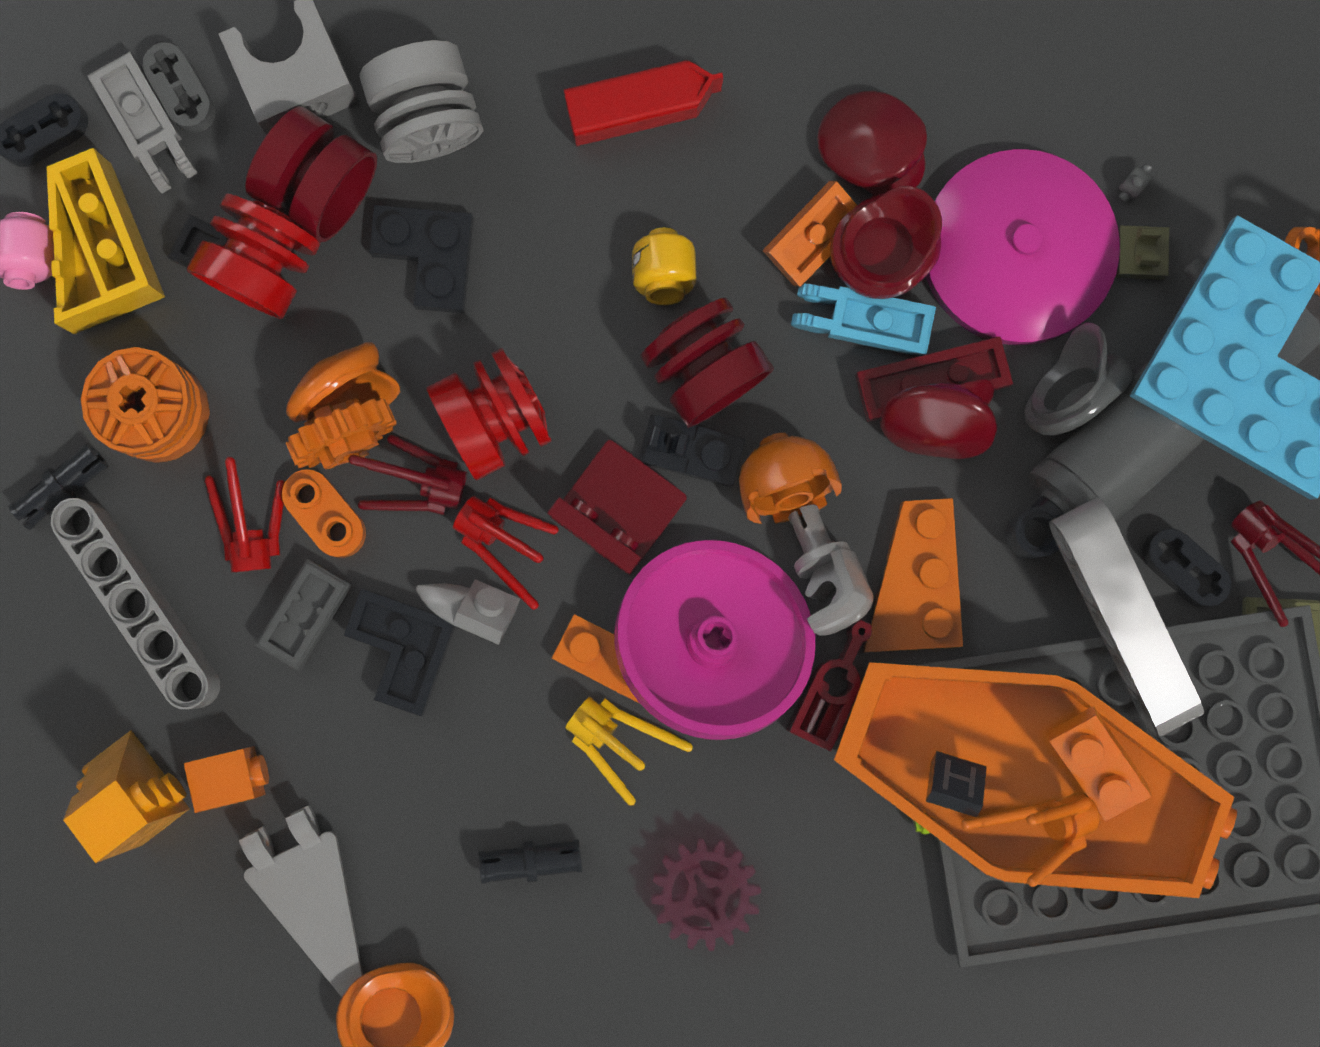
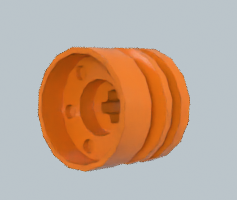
(173, 401)

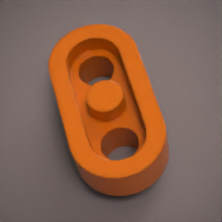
(323, 512)

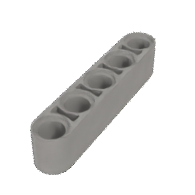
(114, 592)
(1126, 617)

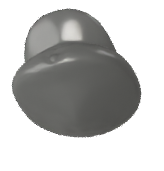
(1078, 384)

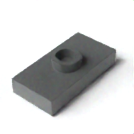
(303, 615)

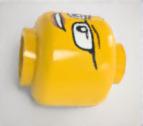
(664, 266)

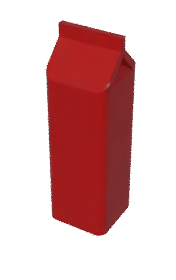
(639, 101)

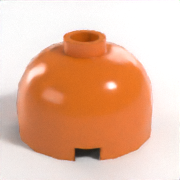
(785, 477)

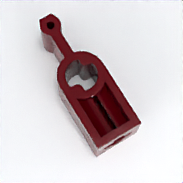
(816, 694)

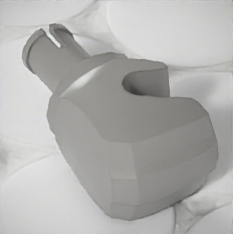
(829, 567)

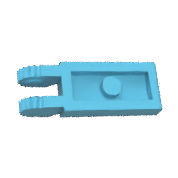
(871, 322)

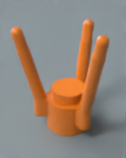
(1062, 819)

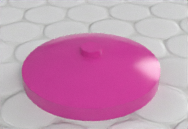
(1023, 247)
(714, 640)

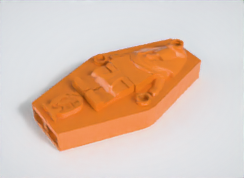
(1003, 724)

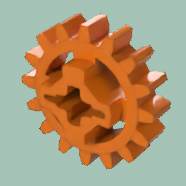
(340, 432)

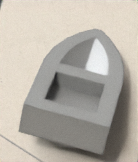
(474, 609)

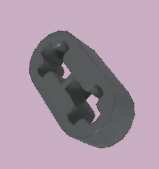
(169, 92)

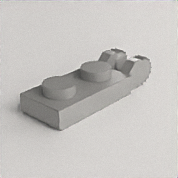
(140, 117)

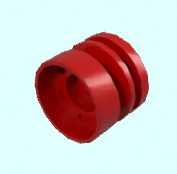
(253, 255)
(489, 414)

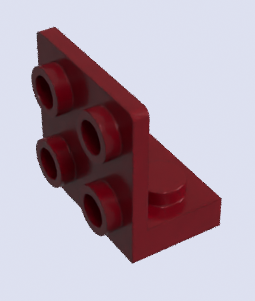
(618, 507)

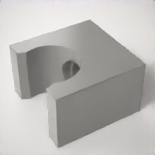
(306, 79)

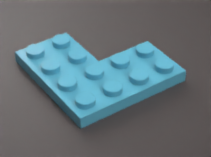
(1222, 363)

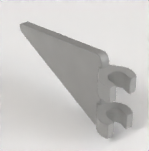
(308, 894)

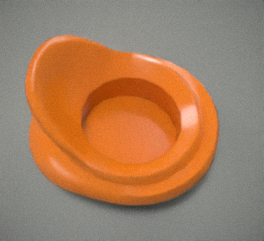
(340, 379)
(396, 1009)

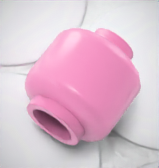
(25, 250)

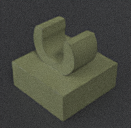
(1143, 252)

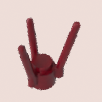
(441, 485)
(1263, 529)

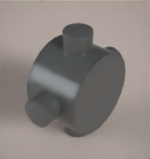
(1135, 182)

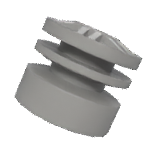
(420, 101)

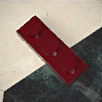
(950, 366)

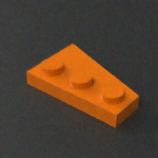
(920, 582)

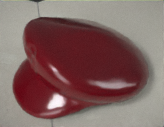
(873, 142)
(887, 243)
(942, 419)

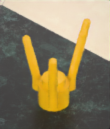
(593, 725)

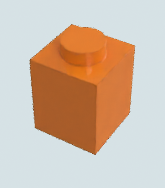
(226, 778)

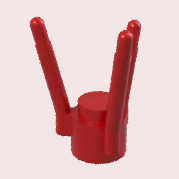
(482, 523)
(245, 548)

